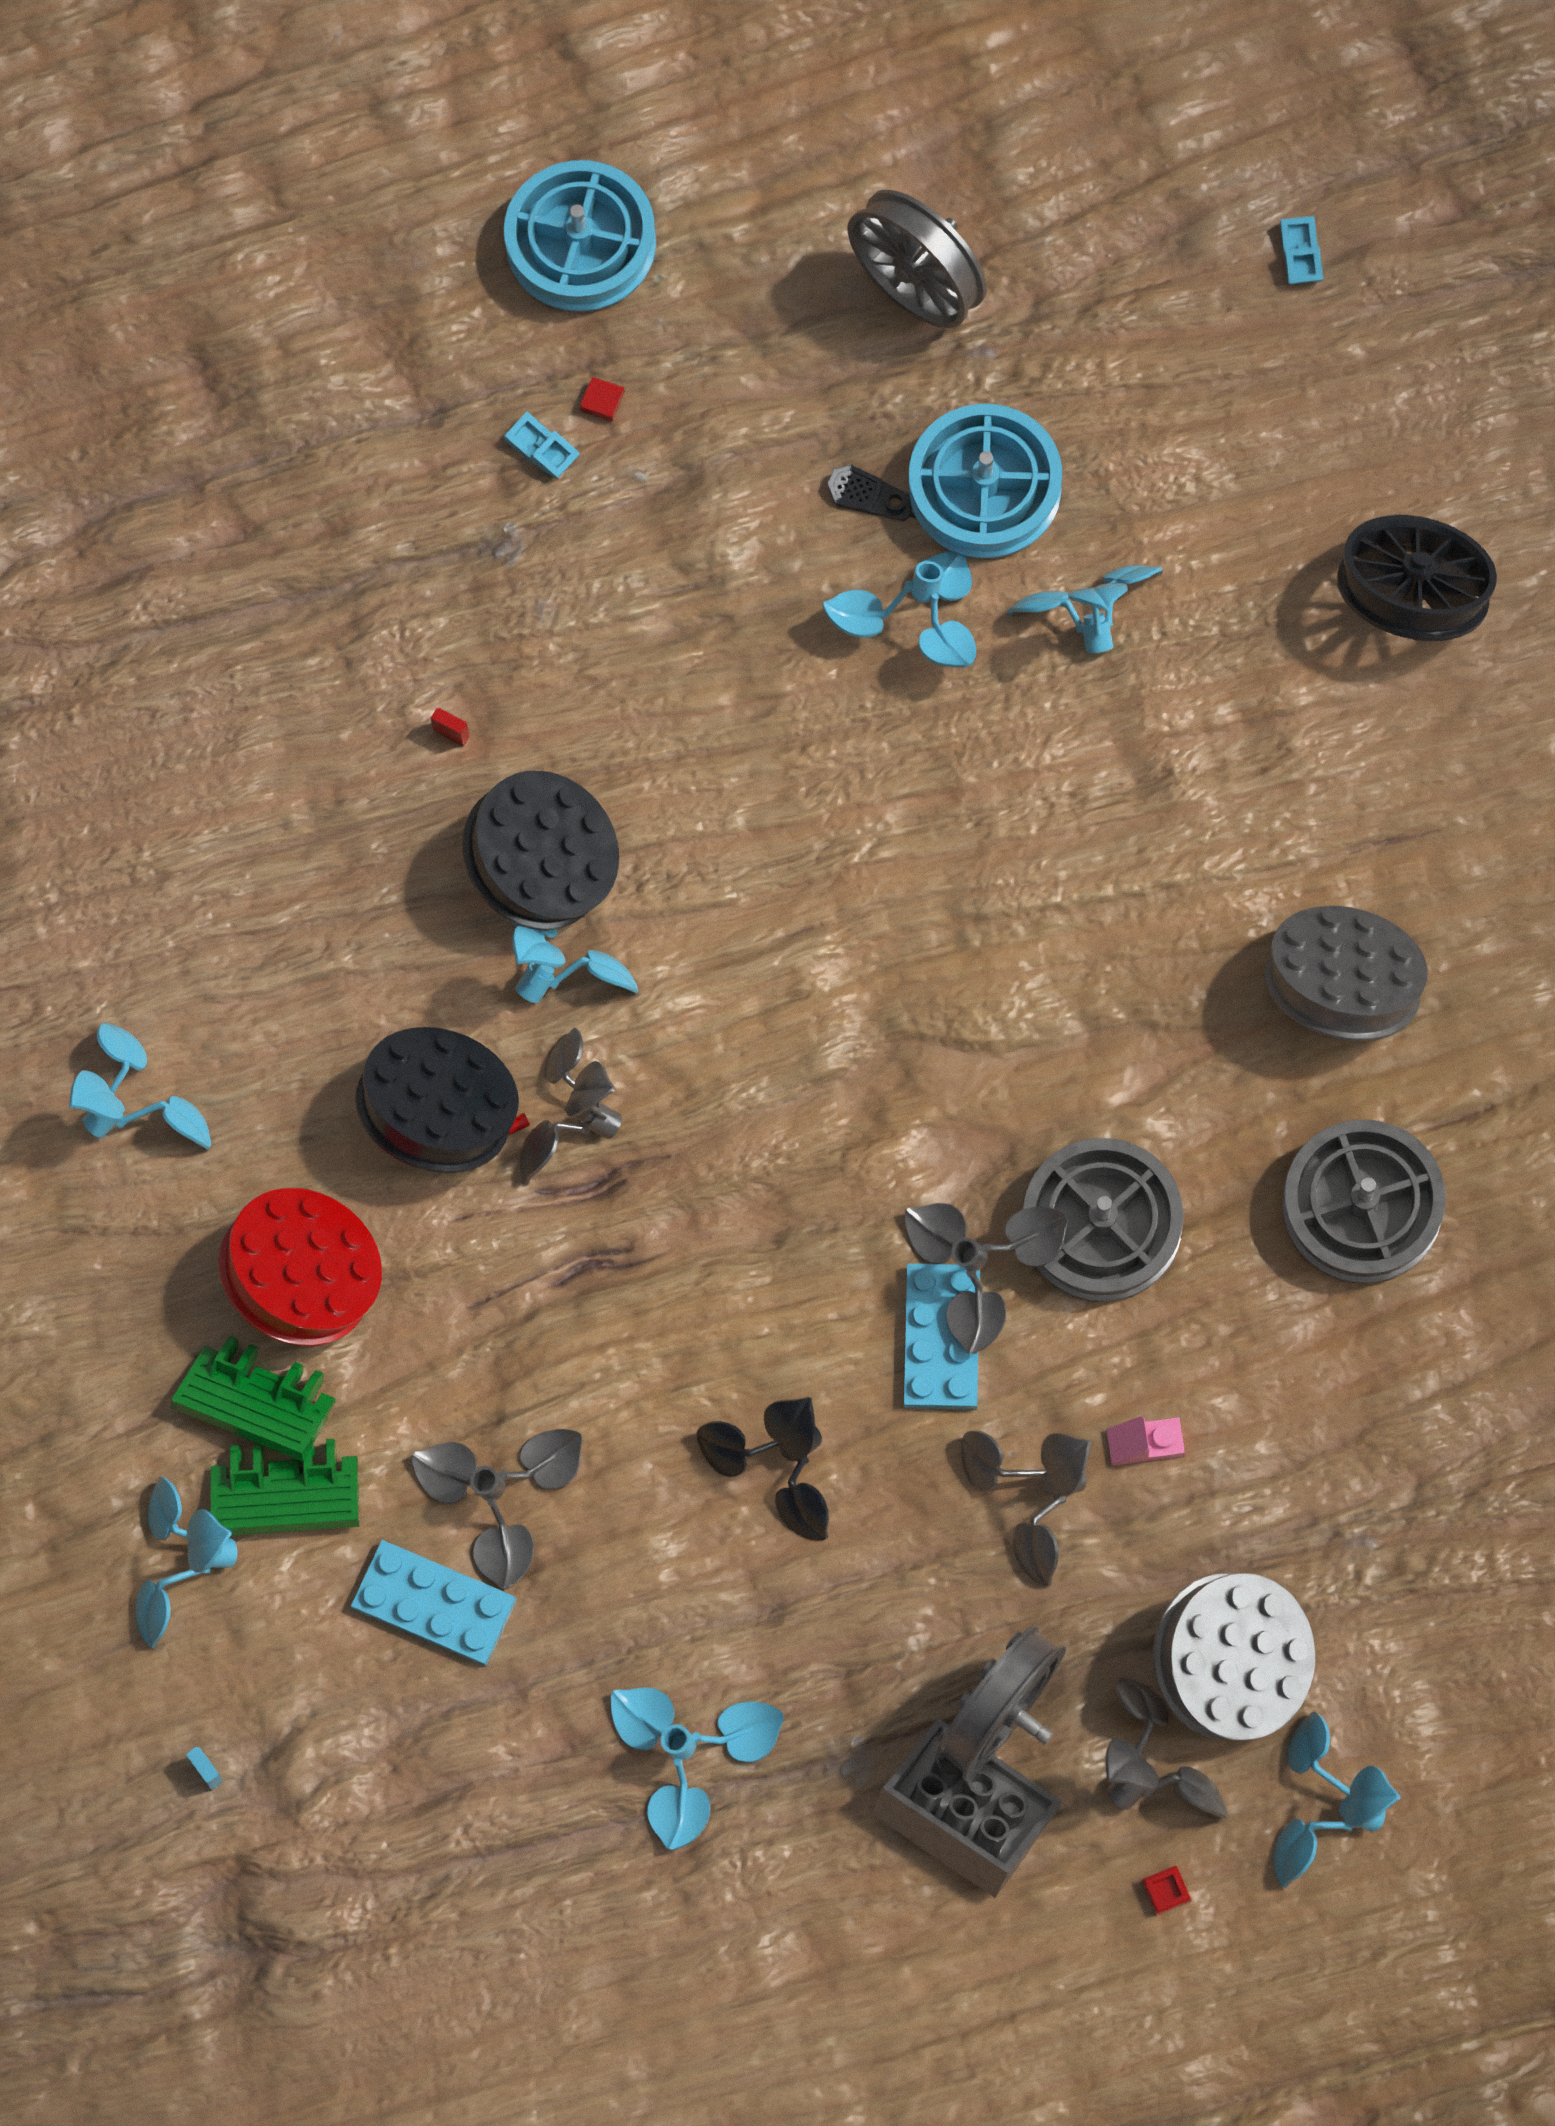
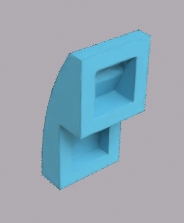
(1301, 250)
(540, 446)

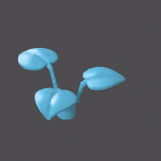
(938, 577)
(1095, 626)
(541, 956)
(105, 1110)
(207, 1548)
(647, 1713)
(1362, 1808)

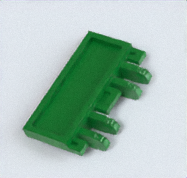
(257, 1407)
(285, 1497)

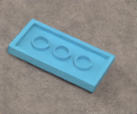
(936, 1364)
(434, 1603)

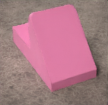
(1145, 1441)

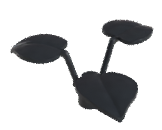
(794, 1431)

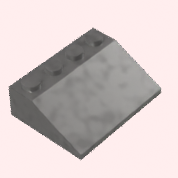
(969, 1825)

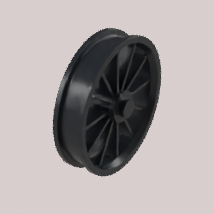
(1416, 577)

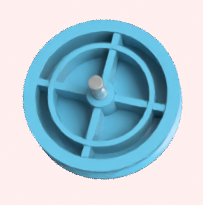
(580, 235)
(985, 480)

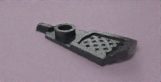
(877, 499)

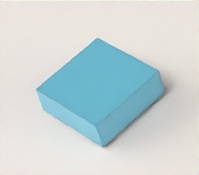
(204, 1767)

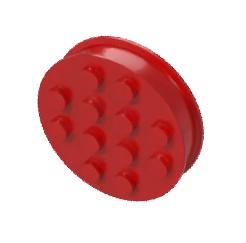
(300, 1267)

